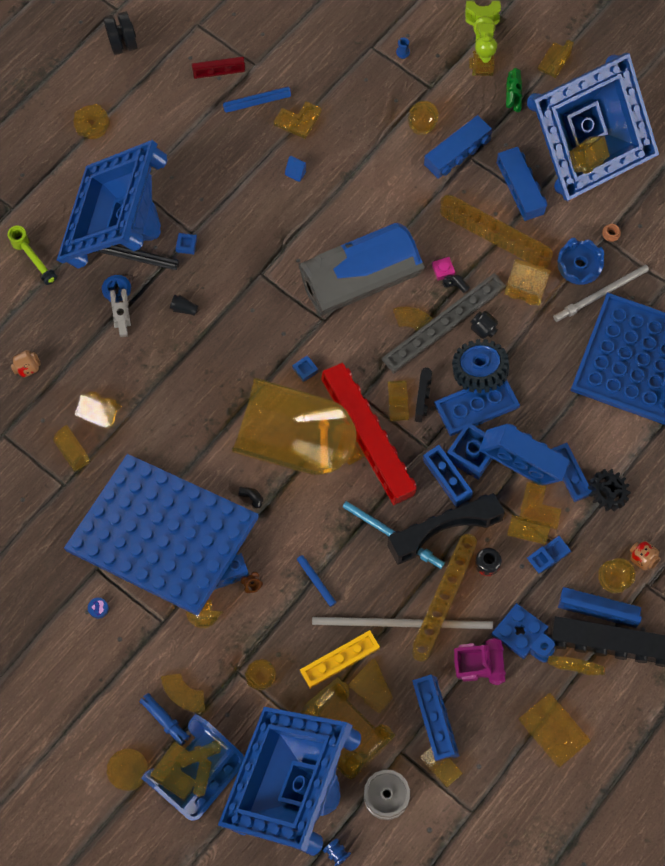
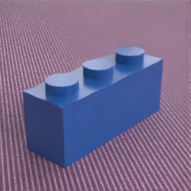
(447, 476)

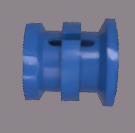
(336, 852)

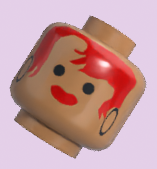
(25, 363)
(645, 555)

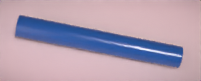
(316, 581)

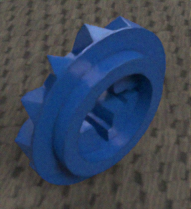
(110, 283)

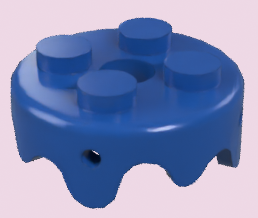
(585, 251)

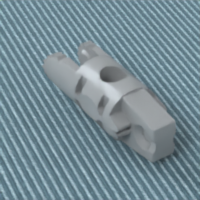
(123, 320)

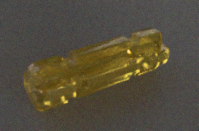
(202, 778)

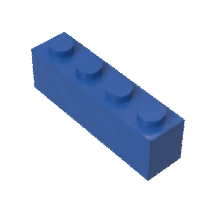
(458, 147)
(521, 183)

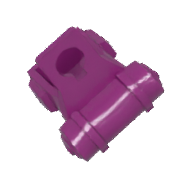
(480, 661)

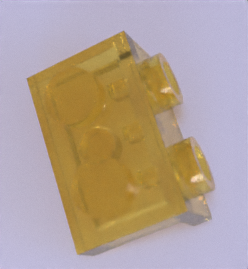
(97, 409)

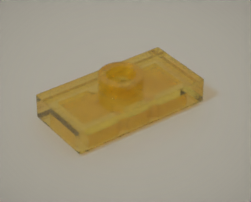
(528, 530)

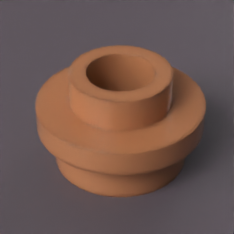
(611, 228)

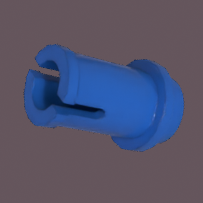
(403, 48)

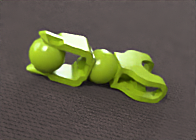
(484, 21)

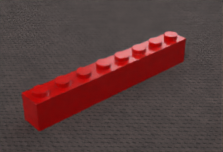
(369, 435)

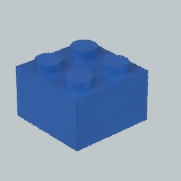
(466, 454)

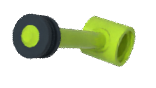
(48, 276)

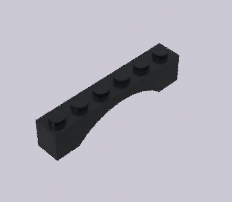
(481, 513)

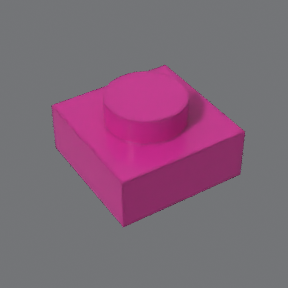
(443, 268)

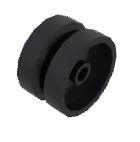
(120, 33)

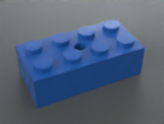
(524, 454)

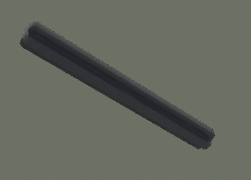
(141, 256)

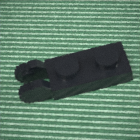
(423, 393)

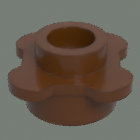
(253, 587)

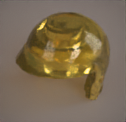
(423, 117)
(616, 575)
(205, 618)

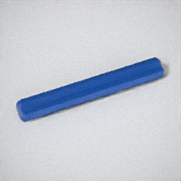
(257, 99)

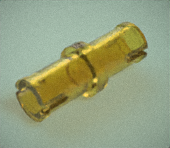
(199, 754)

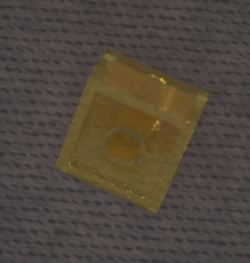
(527, 282)

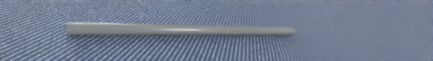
(398, 622)

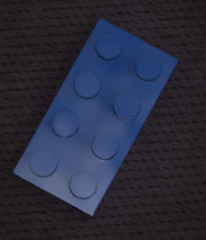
(475, 407)

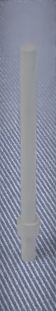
(572, 309)

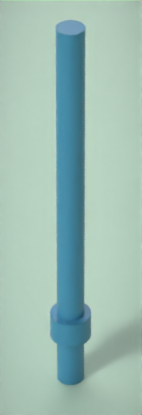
(426, 555)

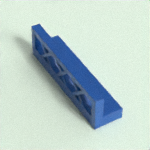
(600, 607)
(435, 717)

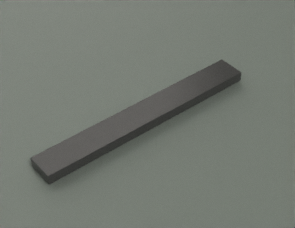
(443, 323)

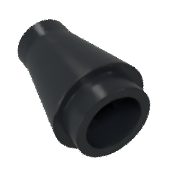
(182, 305)

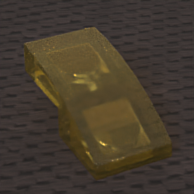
(398, 400)
(444, 769)

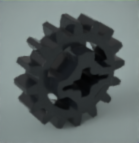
(609, 490)

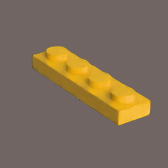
(339, 659)

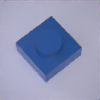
(186, 243)
(305, 368)

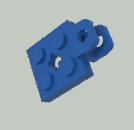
(532, 641)

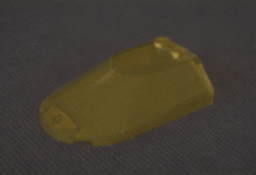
(295, 430)

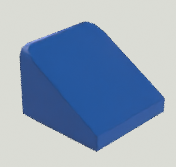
(295, 168)

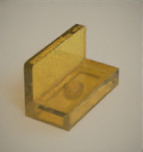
(556, 58)

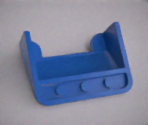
(223, 769)

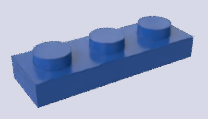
(573, 477)

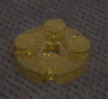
(87, 113)

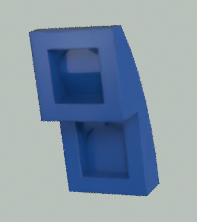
(549, 554)

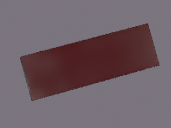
(218, 67)

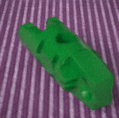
(514, 90)

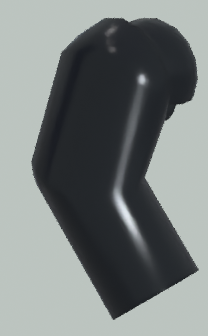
(455, 280)
(253, 494)

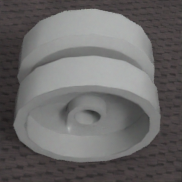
(392, 783)

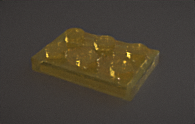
(554, 730)

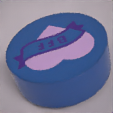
(98, 608)

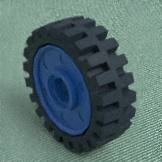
(480, 366)

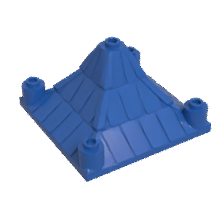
(596, 104)
(114, 205)
(288, 778)

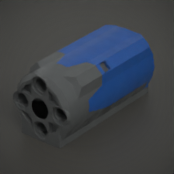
(361, 268)

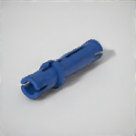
(171, 726)

